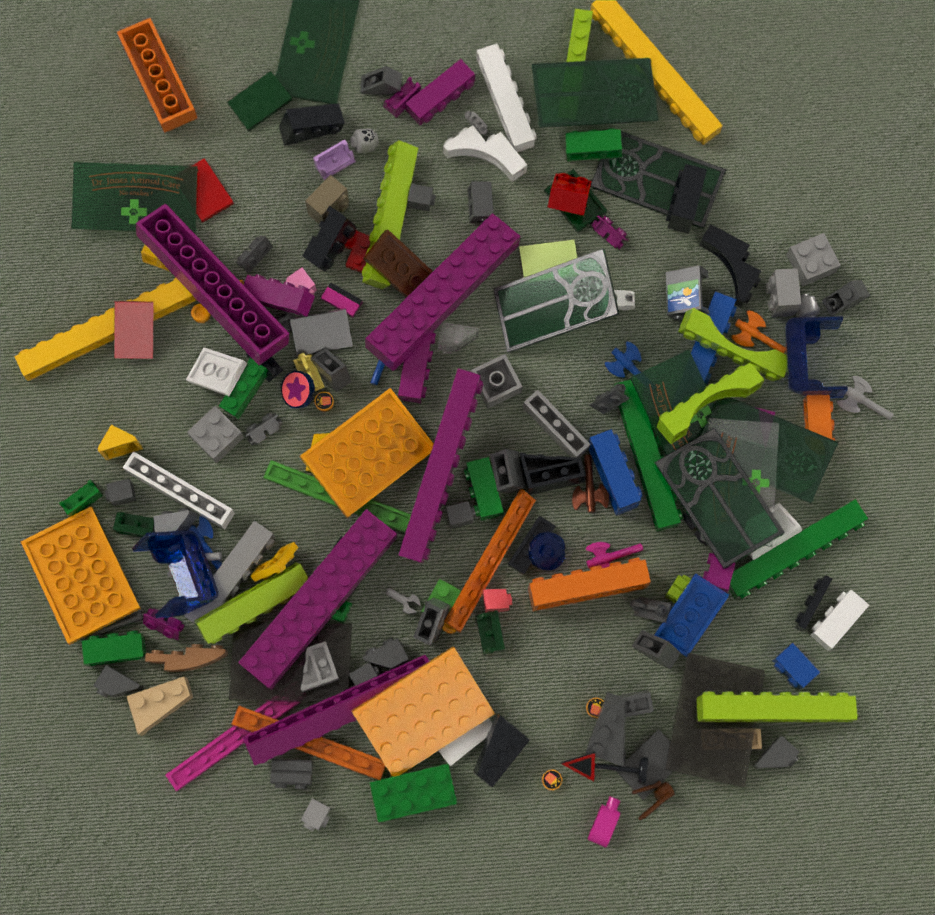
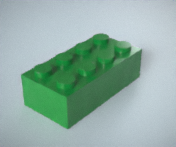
(413, 793)

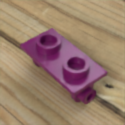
(616, 235)
(169, 628)

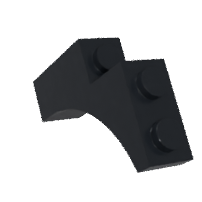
(733, 255)

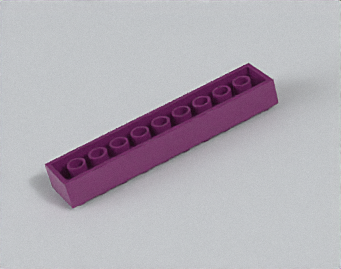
(212, 284)
(442, 292)
(440, 466)
(318, 599)

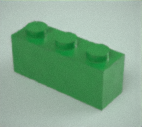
(593, 144)
(245, 389)
(483, 489)
(113, 648)

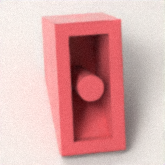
(496, 600)

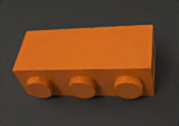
(818, 414)

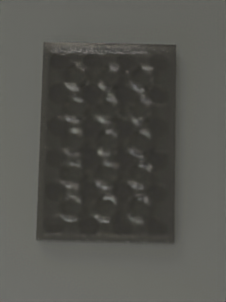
(288, 689)
(712, 748)

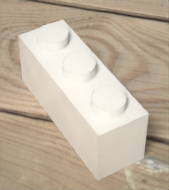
(838, 619)

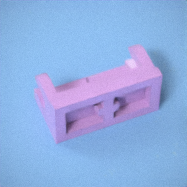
(334, 159)

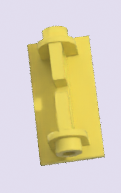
(305, 364)

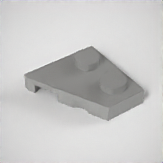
(318, 667)

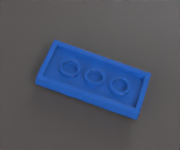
(692, 614)

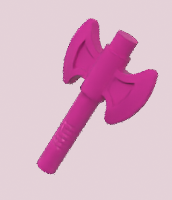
(603, 558)

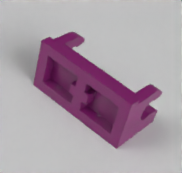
(396, 103)

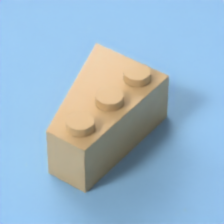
(156, 703)

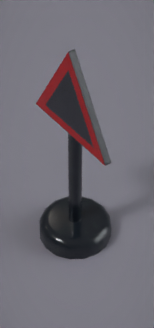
(586, 767)

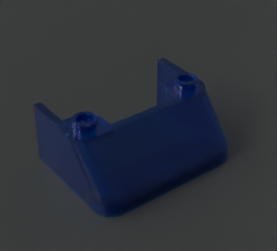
(798, 334)
(188, 568)

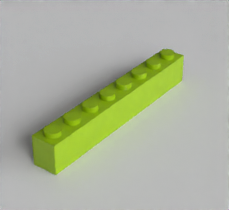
(391, 202)
(776, 708)

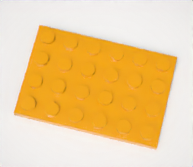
(368, 452)
(80, 575)
(423, 712)

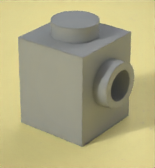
(316, 815)

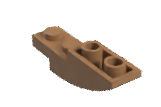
(194, 658)

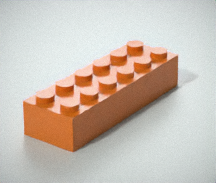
(157, 75)
(588, 585)

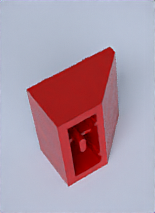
(569, 193)

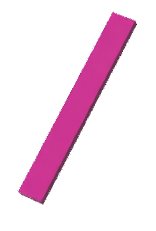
(221, 747)

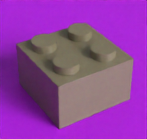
(328, 194)

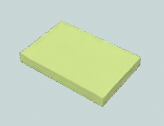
(546, 255)

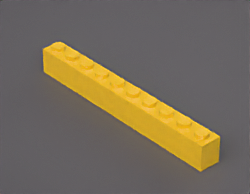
(666, 79)
(95, 332)

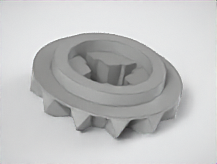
(476, 121)

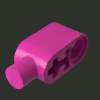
(605, 822)

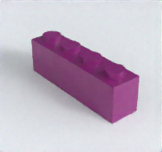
(440, 92)
(280, 296)
(416, 372)

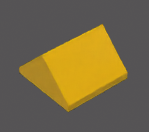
(118, 443)

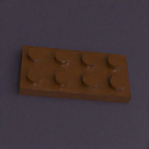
(397, 263)

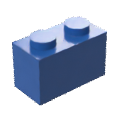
(795, 667)

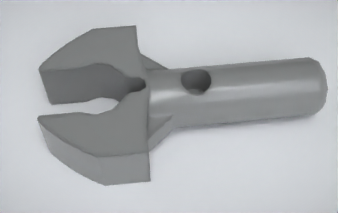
(404, 600)

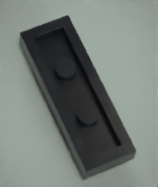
(521, 560)
(812, 602)

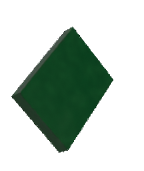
(259, 101)
(592, 210)

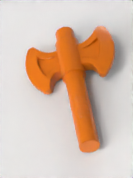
(750, 330)

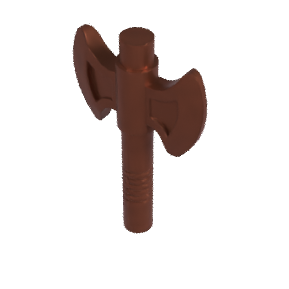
(590, 496)

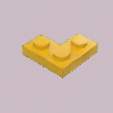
(276, 564)

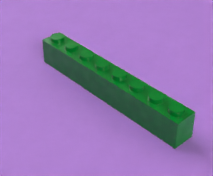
(646, 453)
(796, 548)

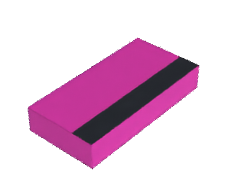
(341, 299)

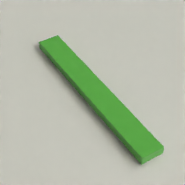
(311, 487)

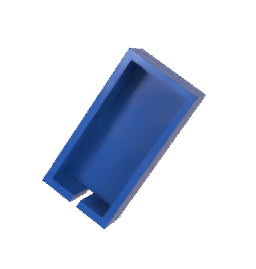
(614, 472)

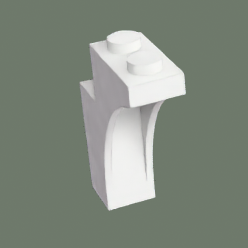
(494, 150)

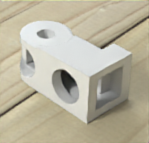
(625, 299)

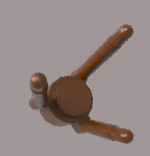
(662, 794)

